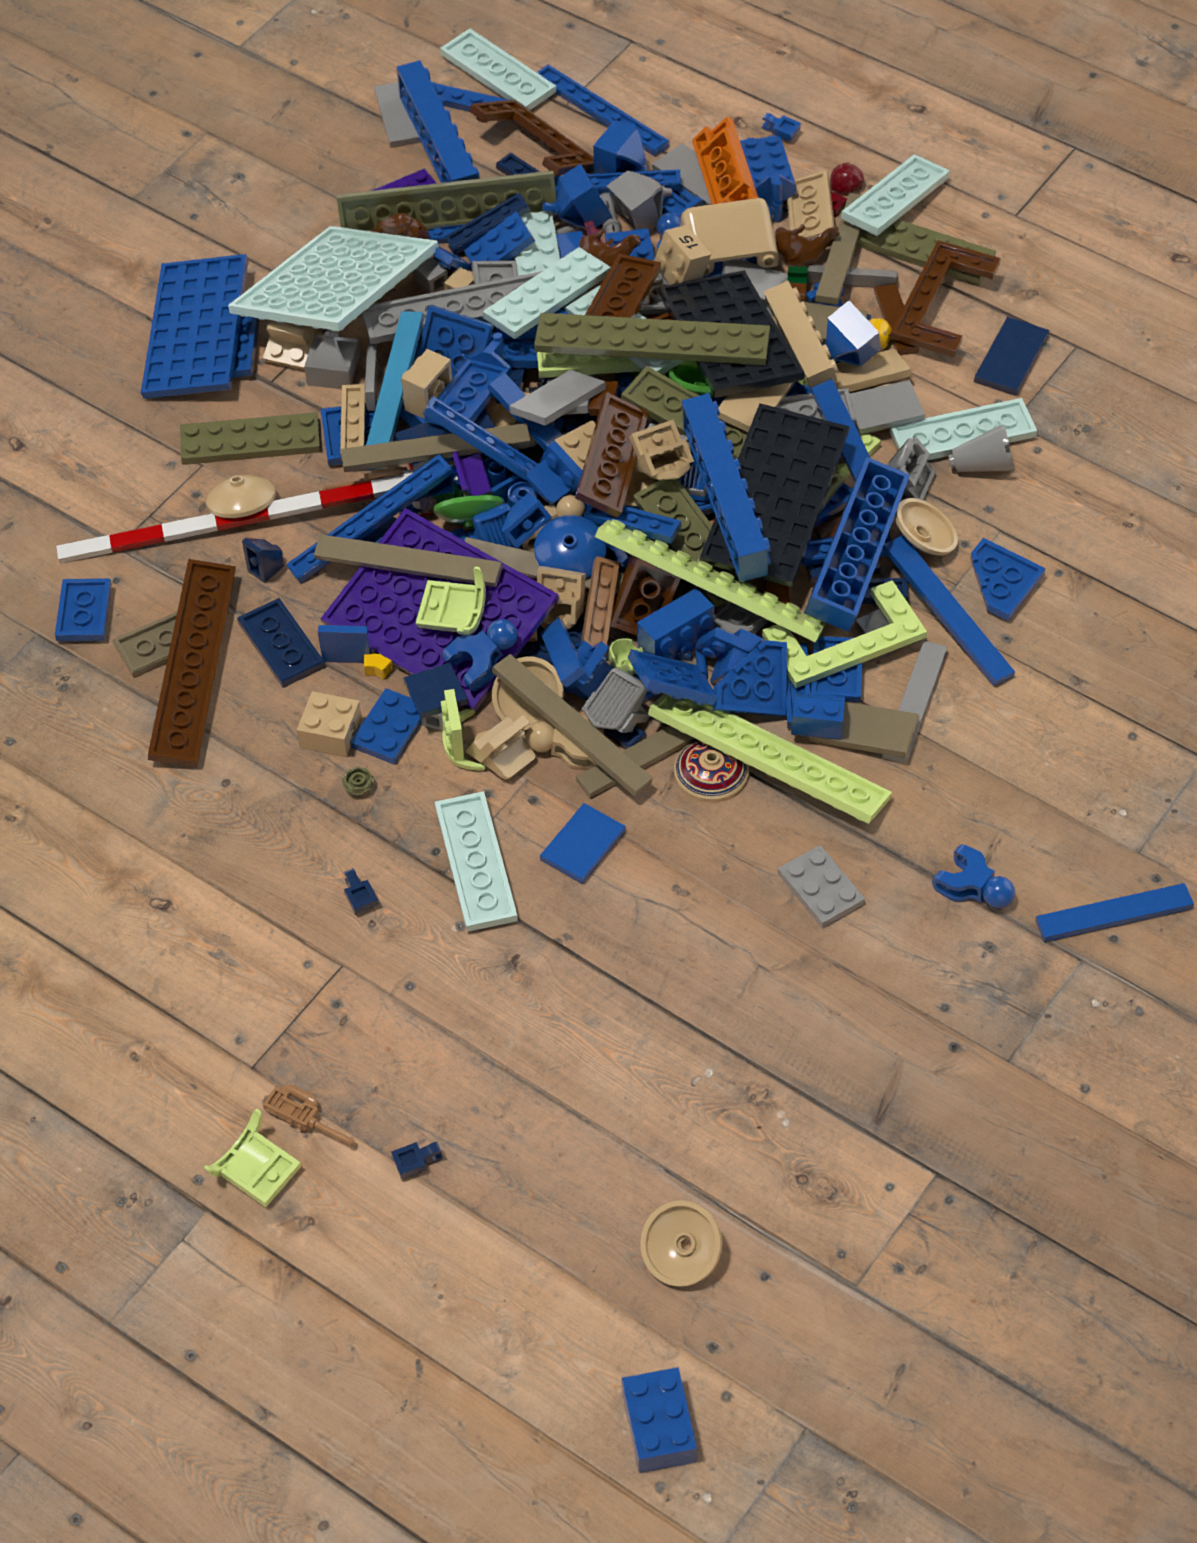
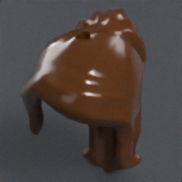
(402, 225)
(801, 250)
(604, 251)

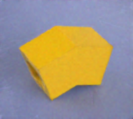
(377, 665)

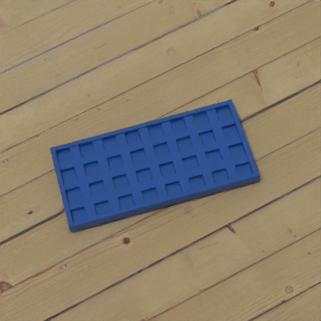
(192, 327)

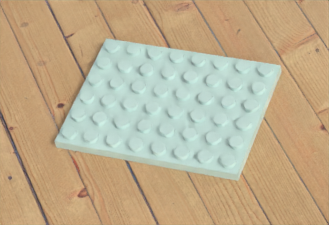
(333, 278)

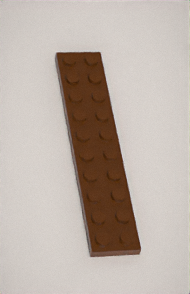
(192, 663)

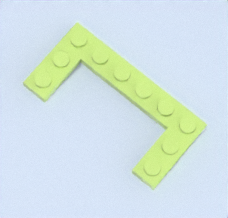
(902, 631)

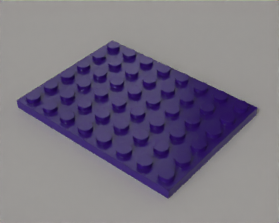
(391, 602)

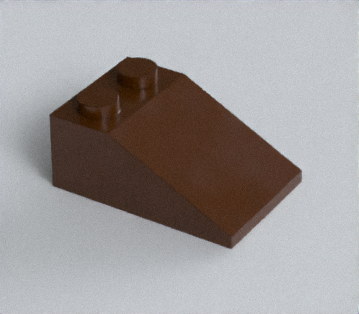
(641, 593)

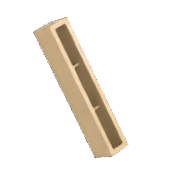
(800, 334)

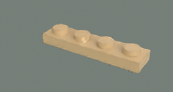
(352, 416)

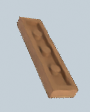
(600, 601)

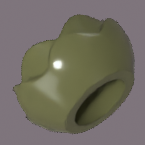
(351, 780)

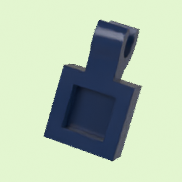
(359, 894)
(412, 1160)

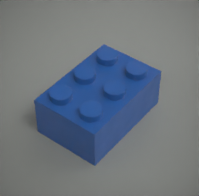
(676, 626)
(659, 1420)

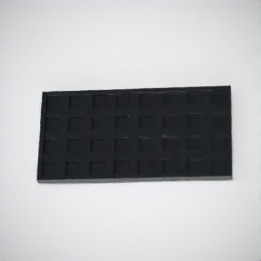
(734, 301)
(788, 475)

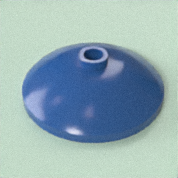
(579, 556)

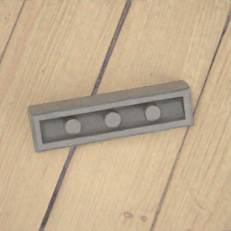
(857, 276)

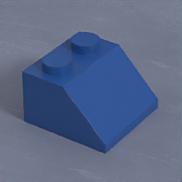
(817, 715)

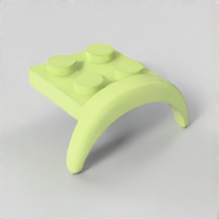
(453, 605)
(453, 733)
(256, 1164)

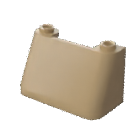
(734, 231)

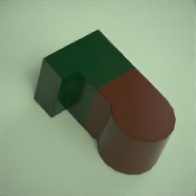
(798, 279)

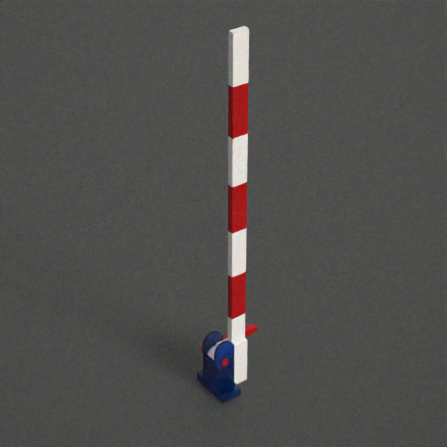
(423, 506)

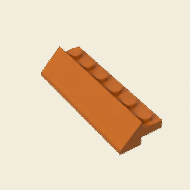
(724, 163)

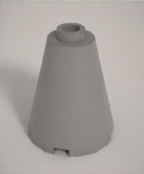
(984, 453)

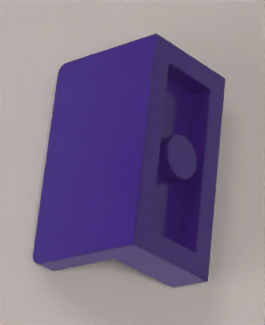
(473, 475)

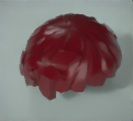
(846, 178)

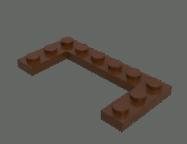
(571, 154)
(909, 323)

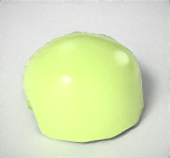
(618, 655)

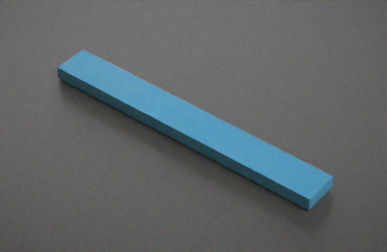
(391, 392)

